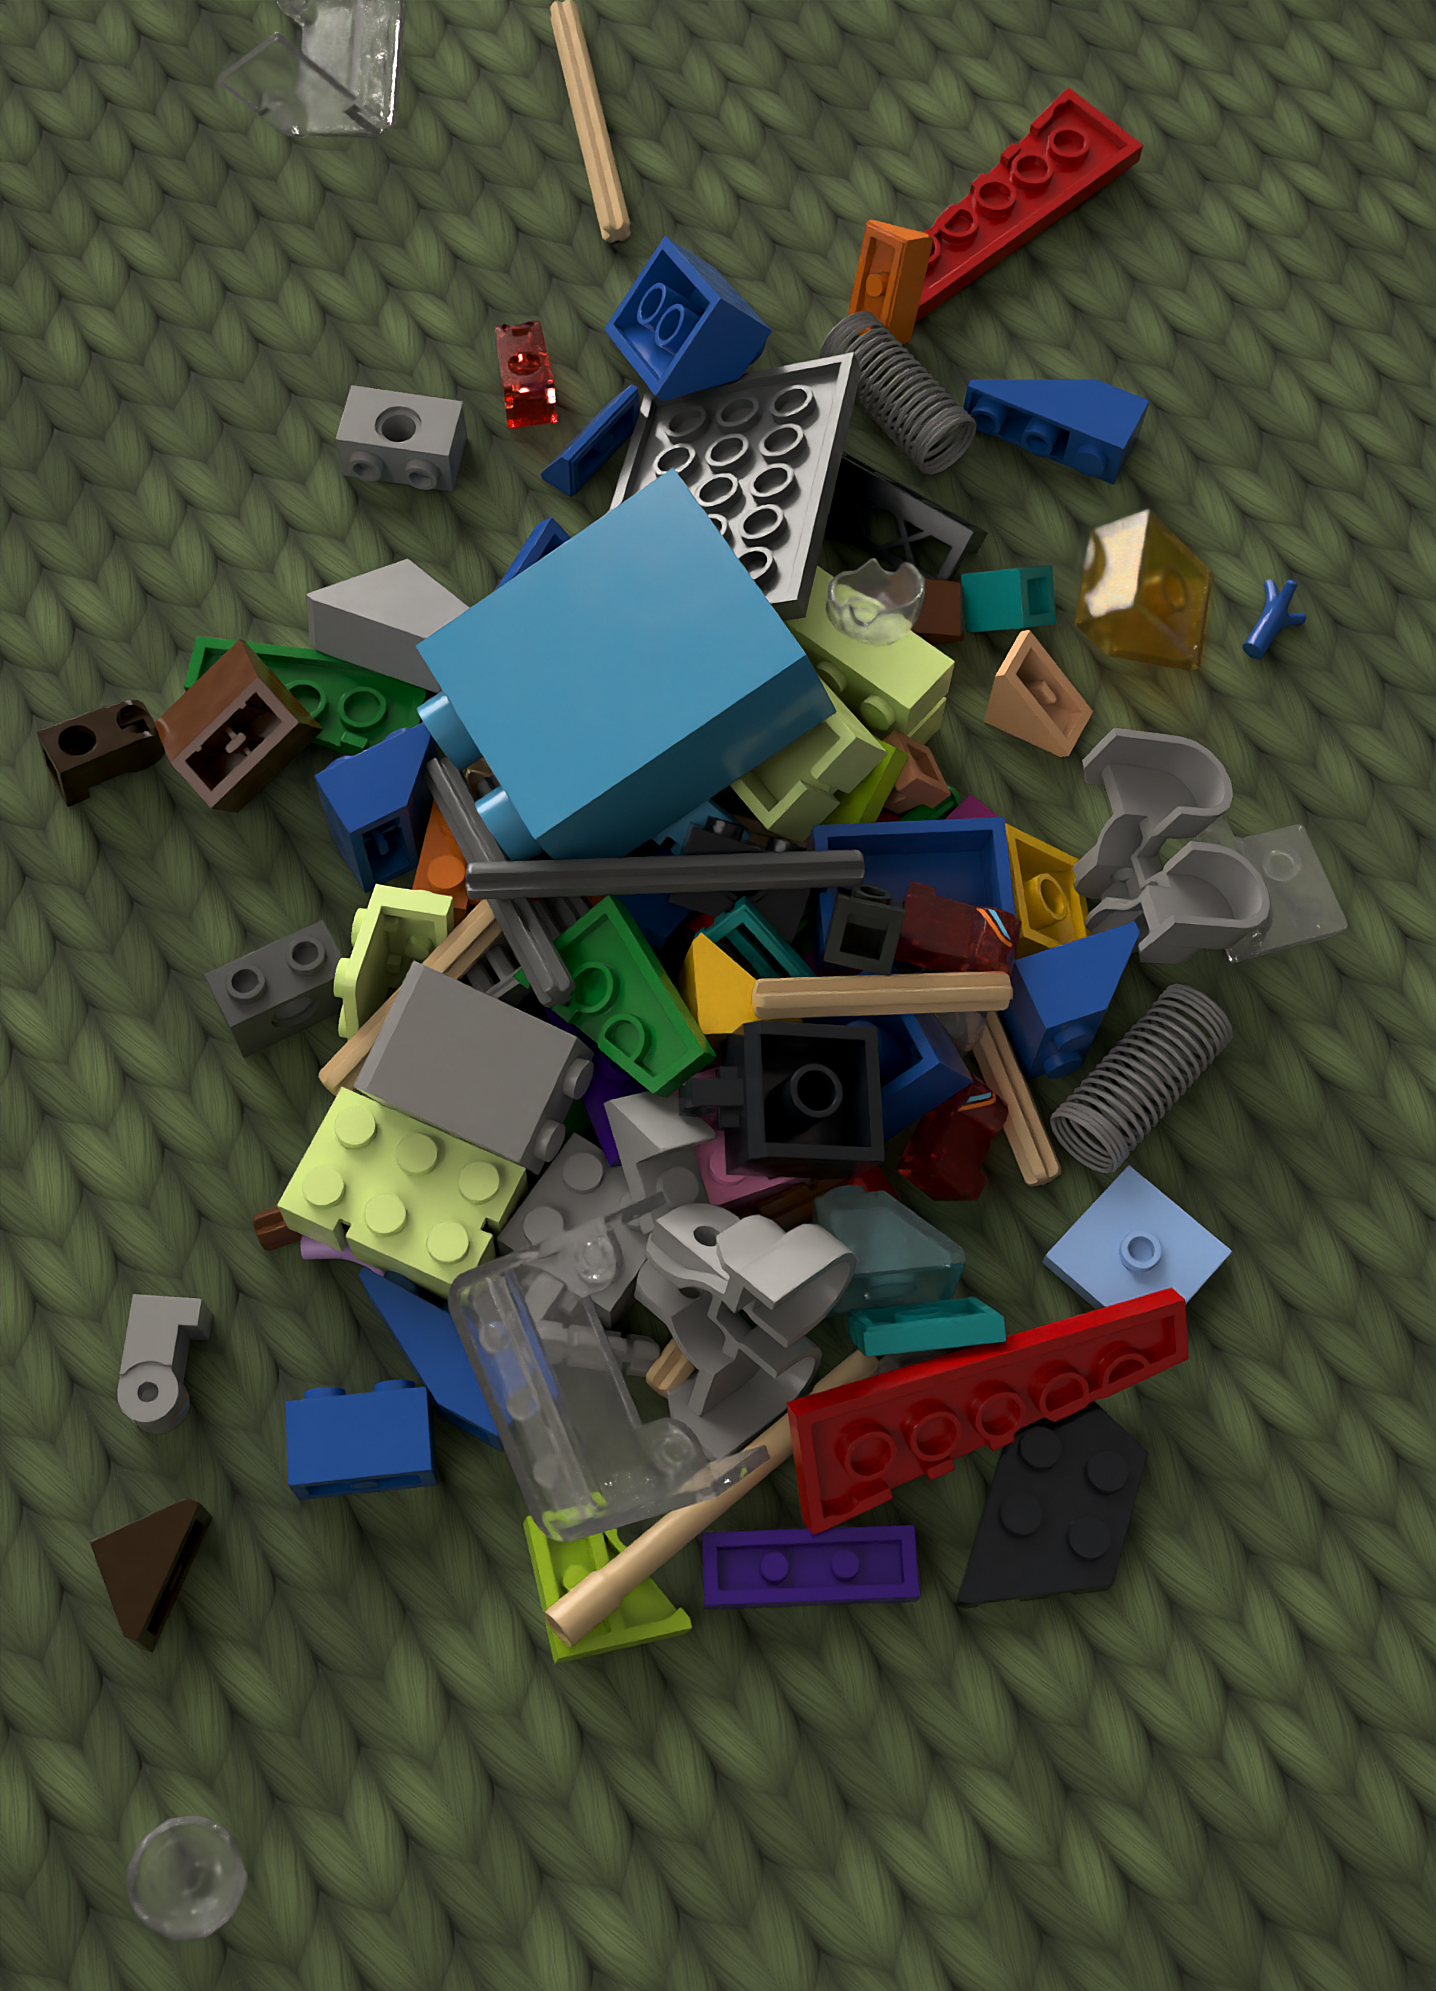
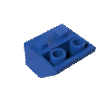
(380, 805)

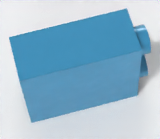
(618, 682)

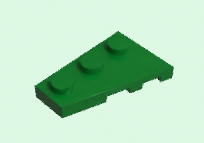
(628, 1000)

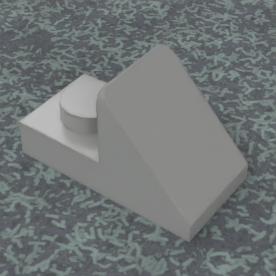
(658, 1150)

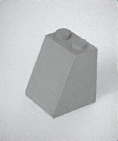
(476, 1068)

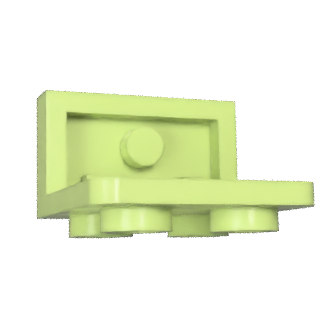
(386, 940)

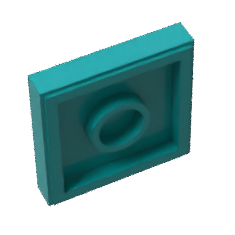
(924, 1326)

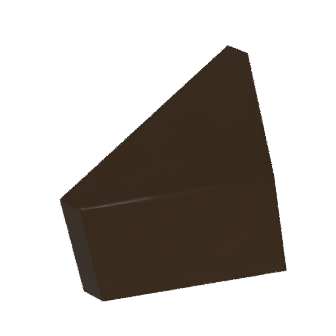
(148, 1565)

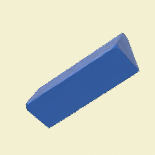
(594, 443)

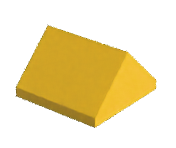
(1044, 894)
(717, 992)

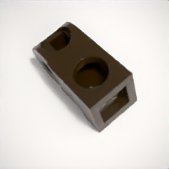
(99, 747)

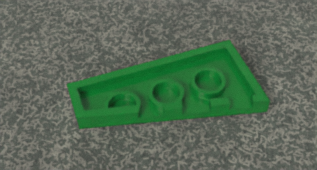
(345, 699)

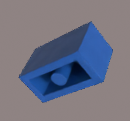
(360, 1440)

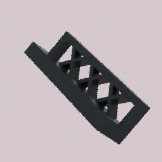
(907, 507)

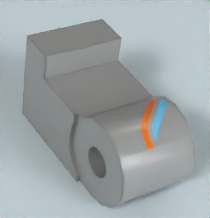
(156, 1359)

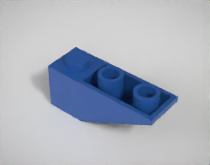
(1064, 420)
(433, 1351)

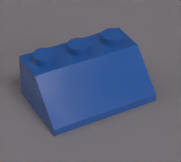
(685, 325)

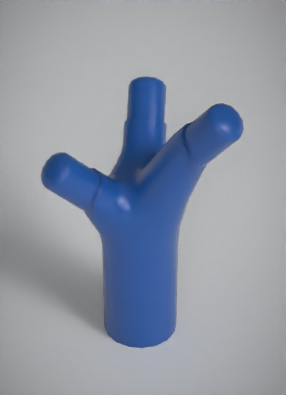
(1273, 619)

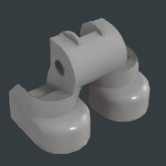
(1206, 891)
(698, 1278)

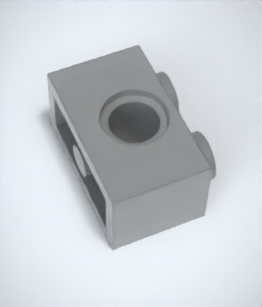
(401, 438)

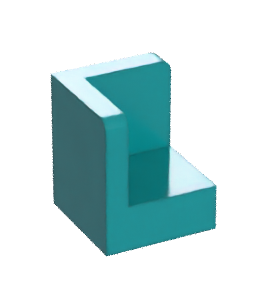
(1009, 598)

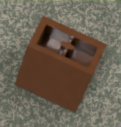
(235, 730)

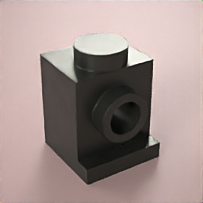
(864, 929)

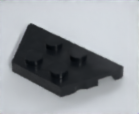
(1055, 1511)

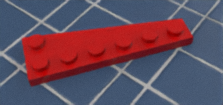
(1038, 181)
(921, 1417)

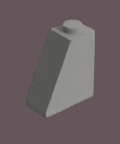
(381, 619)

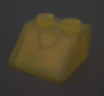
(1144, 594)

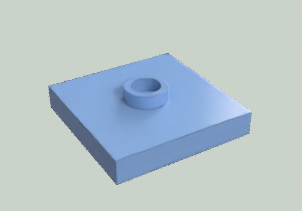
(1135, 1246)

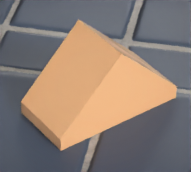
(1036, 699)

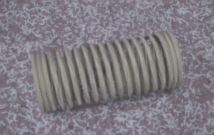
(935, 426)
(1140, 1086)

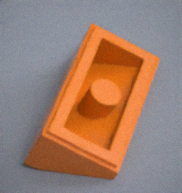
(891, 277)

